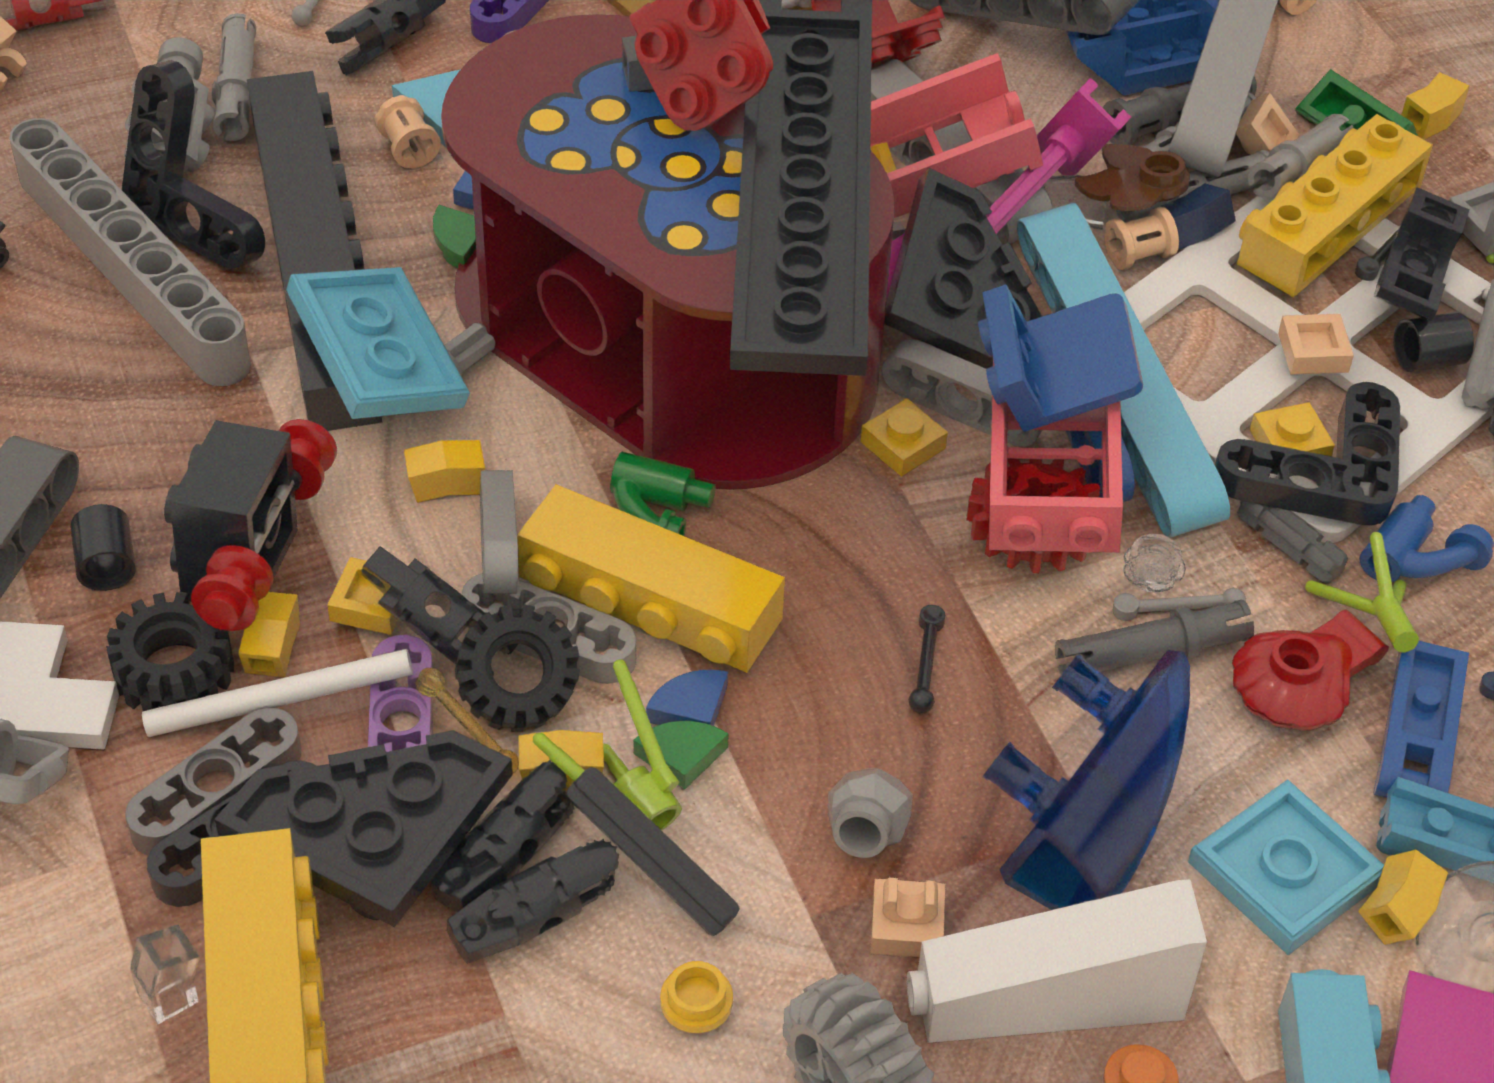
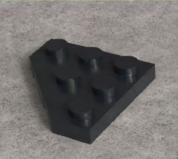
(945, 267)
(375, 817)

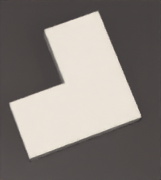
(47, 706)

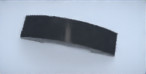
(1421, 254)

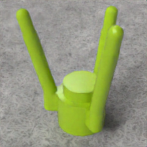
(645, 789)

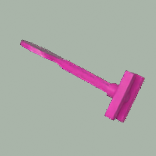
(1065, 147)

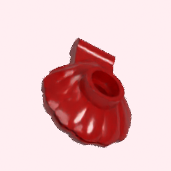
(1304, 676)

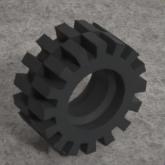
(158, 628)
(525, 628)

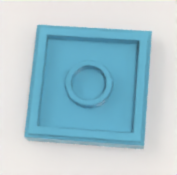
(1287, 866)

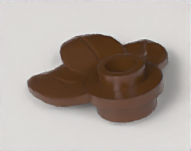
(1136, 178)

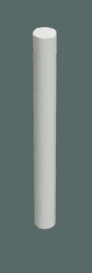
(277, 693)

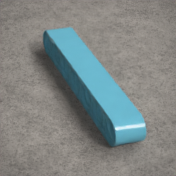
(1155, 427)

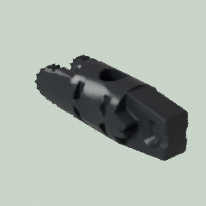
(379, 29)
(413, 588)
(505, 837)
(533, 901)

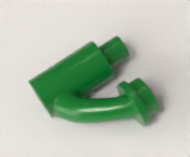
(652, 481)

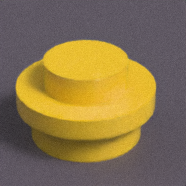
(696, 997)

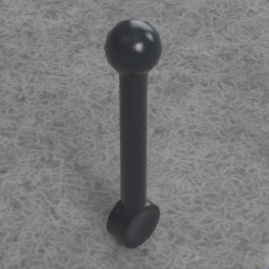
(1368, 267)
(931, 620)

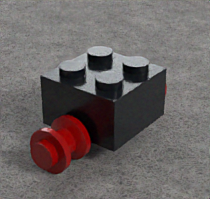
(239, 513)

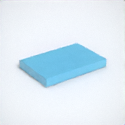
(377, 342)

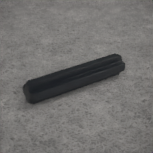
(652, 851)

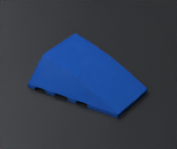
(1149, 46)

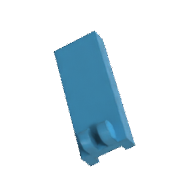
(1435, 824)

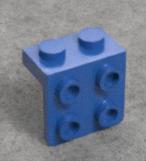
(1059, 360)

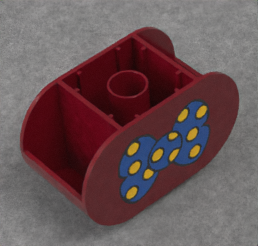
(617, 260)

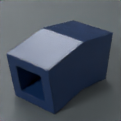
(1201, 214)

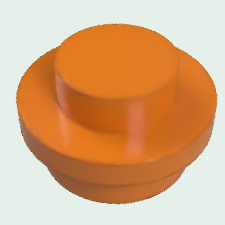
(1140, 1065)

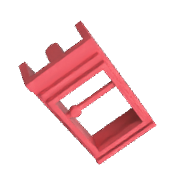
(968, 94)
(1058, 522)

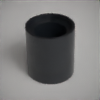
(1433, 343)
(102, 547)

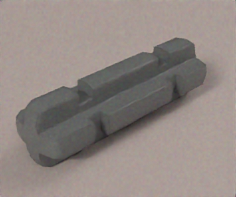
(1296, 539)

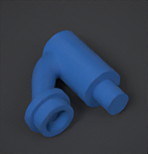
(1407, 531)

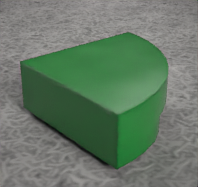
(454, 234)
(686, 747)

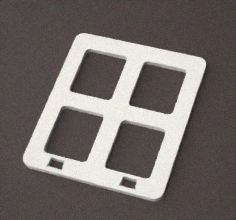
(1204, 269)

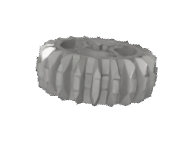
(850, 1036)

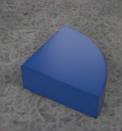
(689, 698)

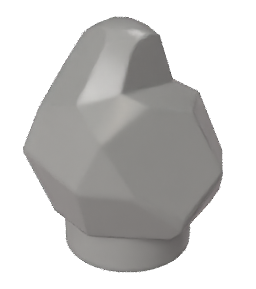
(868, 811)

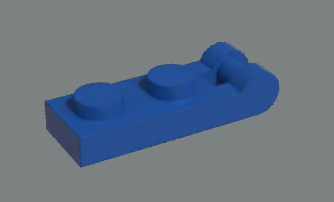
(1423, 716)

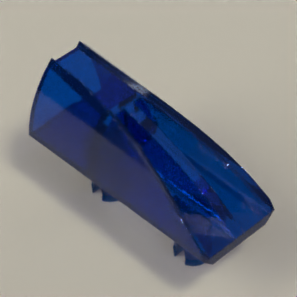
(1102, 817)

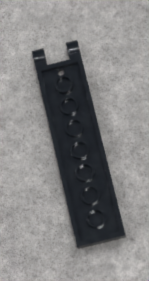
(806, 198)

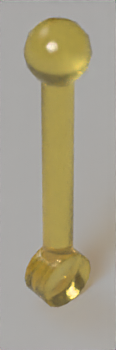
(431, 683)

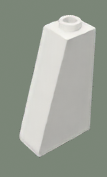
(1064, 968)

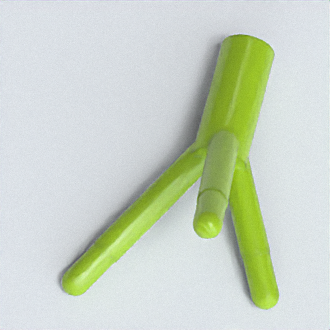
(1384, 606)

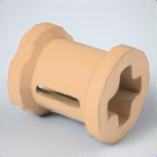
(422, 134)
(1122, 242)

